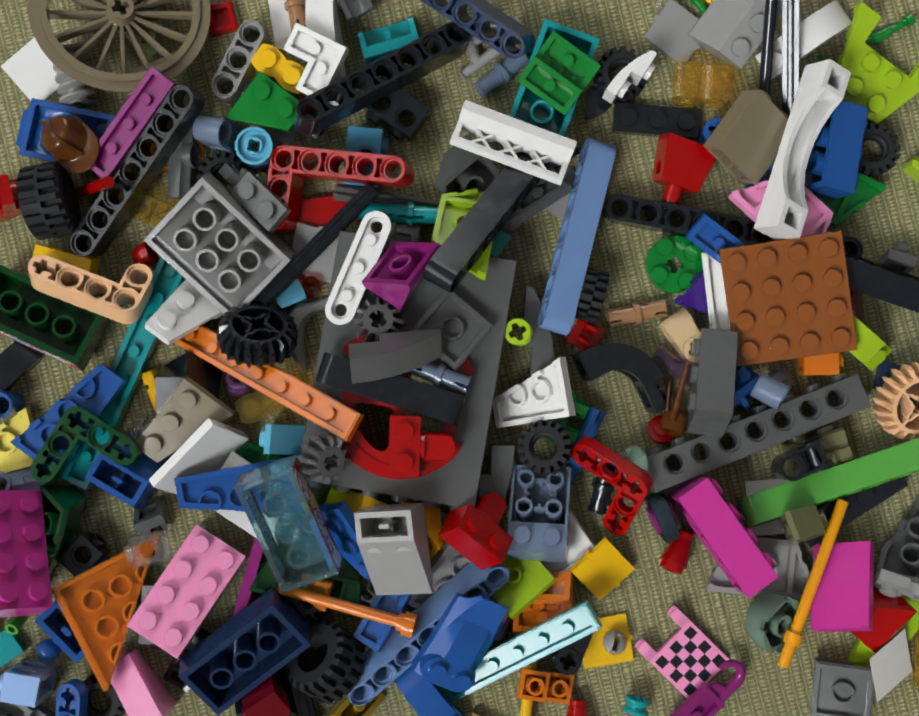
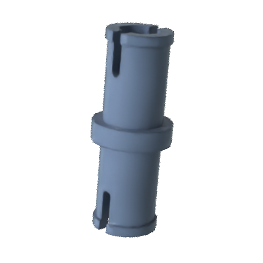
(499, 75)
(442, 376)

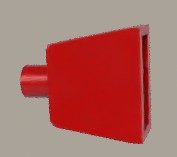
(680, 166)

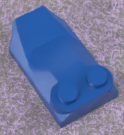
(30, 127)
(460, 642)

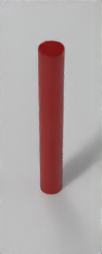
(95, 186)

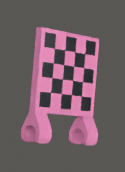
(686, 657)

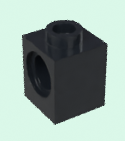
(72, 557)

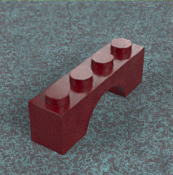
(266, 700)

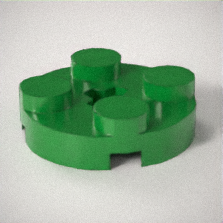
(666, 250)

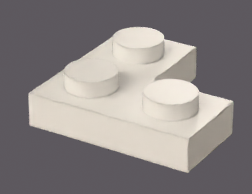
(323, 58)

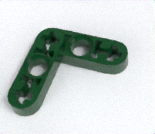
(75, 436)

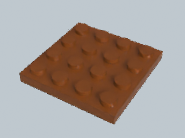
(789, 298)

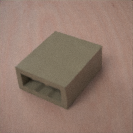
(748, 136)

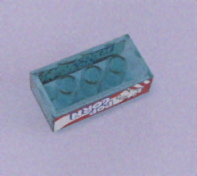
(288, 524)

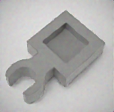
(895, 585)

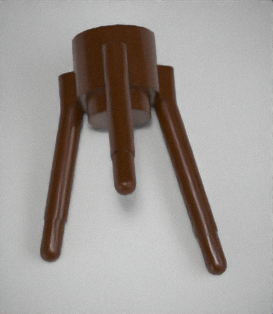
(675, 420)

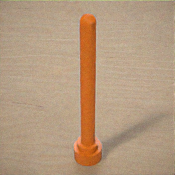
(403, 622)

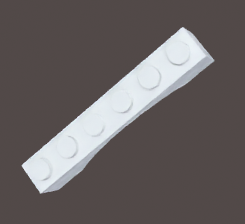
(784, 202)

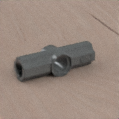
(183, 166)

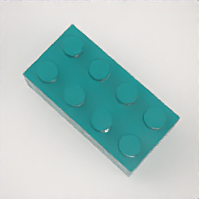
(532, 108)

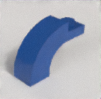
(424, 696)

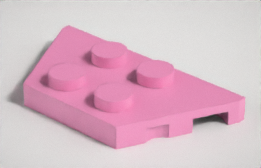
(750, 200)

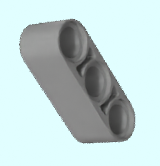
(238, 48)

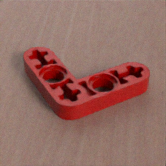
(626, 486)

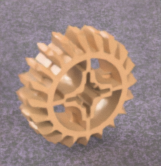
(894, 408)

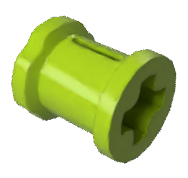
(510, 329)

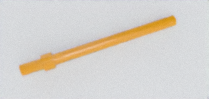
(793, 637)

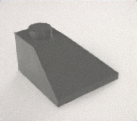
(465, 171)

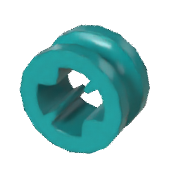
(636, 705)

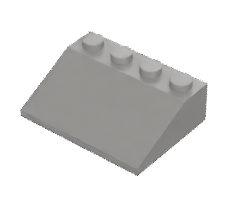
(219, 245)

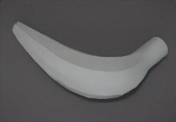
(302, 313)

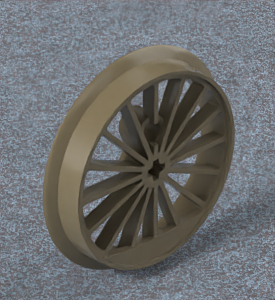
(111, 20)

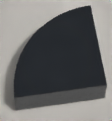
(595, 104)

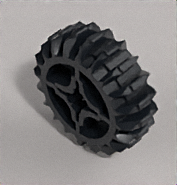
(257, 335)

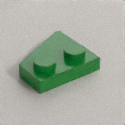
(265, 105)
(845, 206)

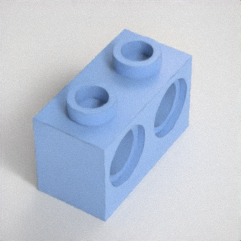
(28, 683)

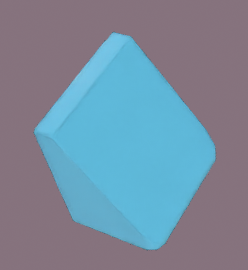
(291, 296)

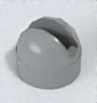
(608, 642)

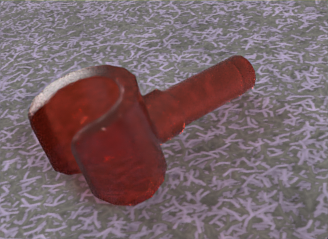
(308, 282)

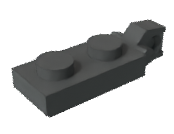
(255, 197)

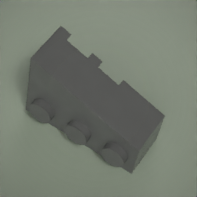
(712, 382)

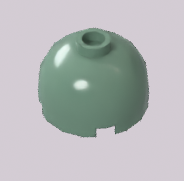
(769, 619)

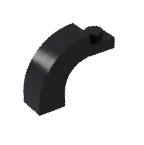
(628, 360)

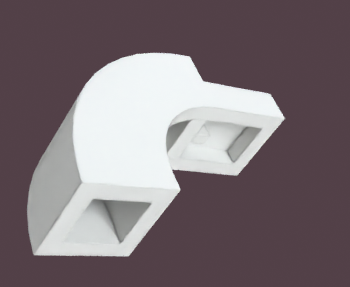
(814, 32)

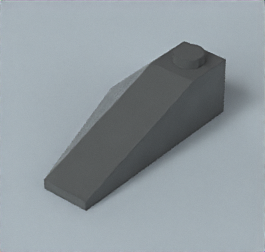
(902, 550)

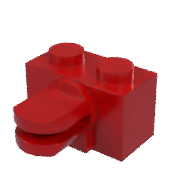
(411, 446)
(477, 531)

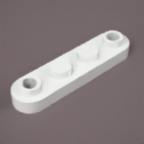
(361, 258)

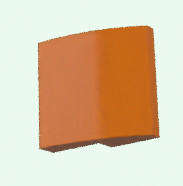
(552, 602)

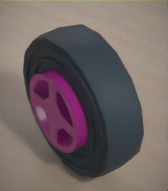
(662, 517)

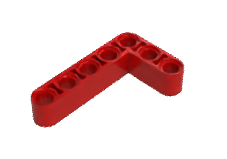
(328, 170)

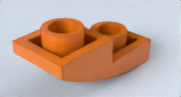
(545, 686)

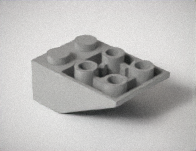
(395, 548)

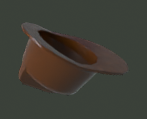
(70, 142)

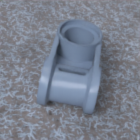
(216, 133)

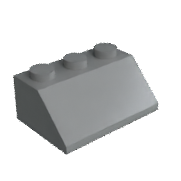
(732, 29)

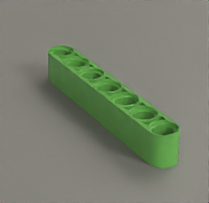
(832, 483)

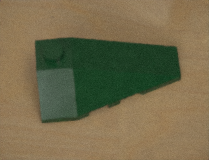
(62, 515)

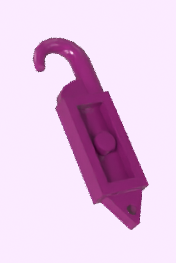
(711, 696)

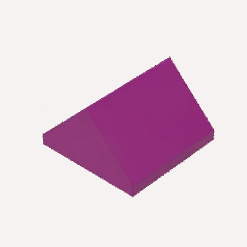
(399, 271)

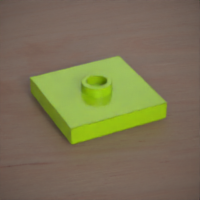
(525, 584)

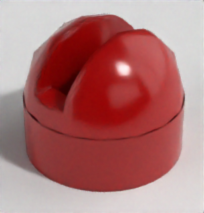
(144, 254)

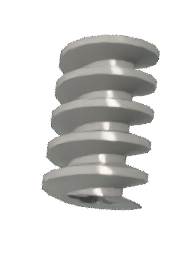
(72, 91)

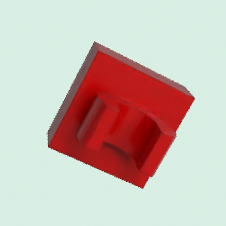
(585, 334)

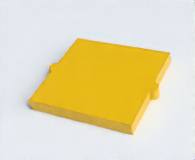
(602, 568)
(597, 655)

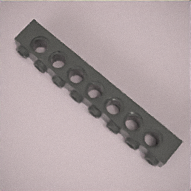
(850, 399)

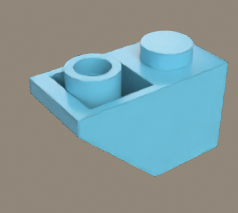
(282, 438)

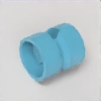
(255, 148)

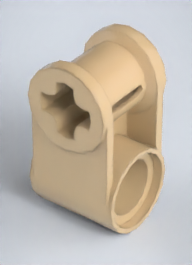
(680, 331)

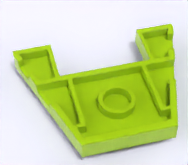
(873, 79)

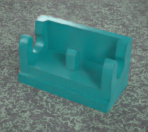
(386, 39)

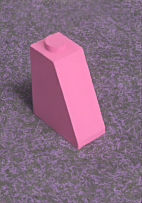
(140, 687)

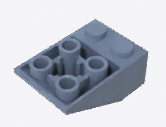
(539, 515)

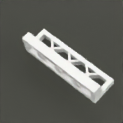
(515, 137)

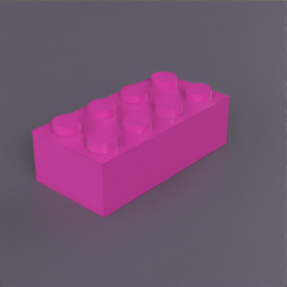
(723, 535)
(23, 555)

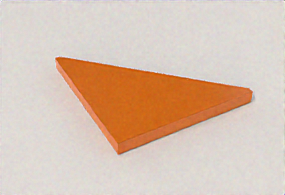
(100, 607)

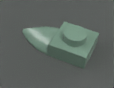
(636, 456)

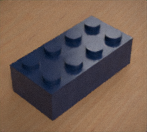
(245, 651)

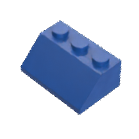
(837, 153)

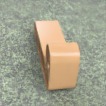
(51, 276)

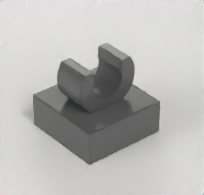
(898, 258)
(151, 517)

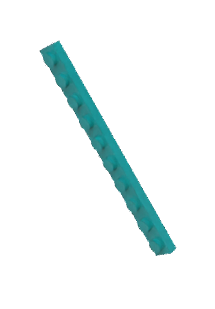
(129, 364)

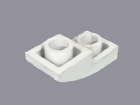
(636, 70)

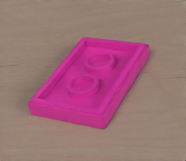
(845, 589)

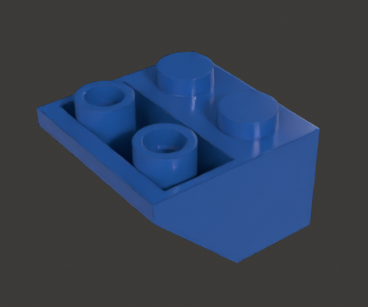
(125, 482)

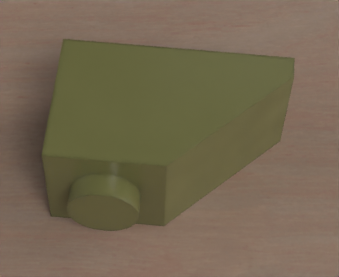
(803, 524)

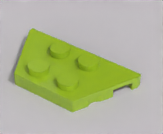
(451, 211)

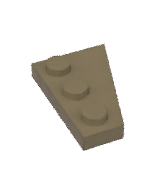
(180, 418)

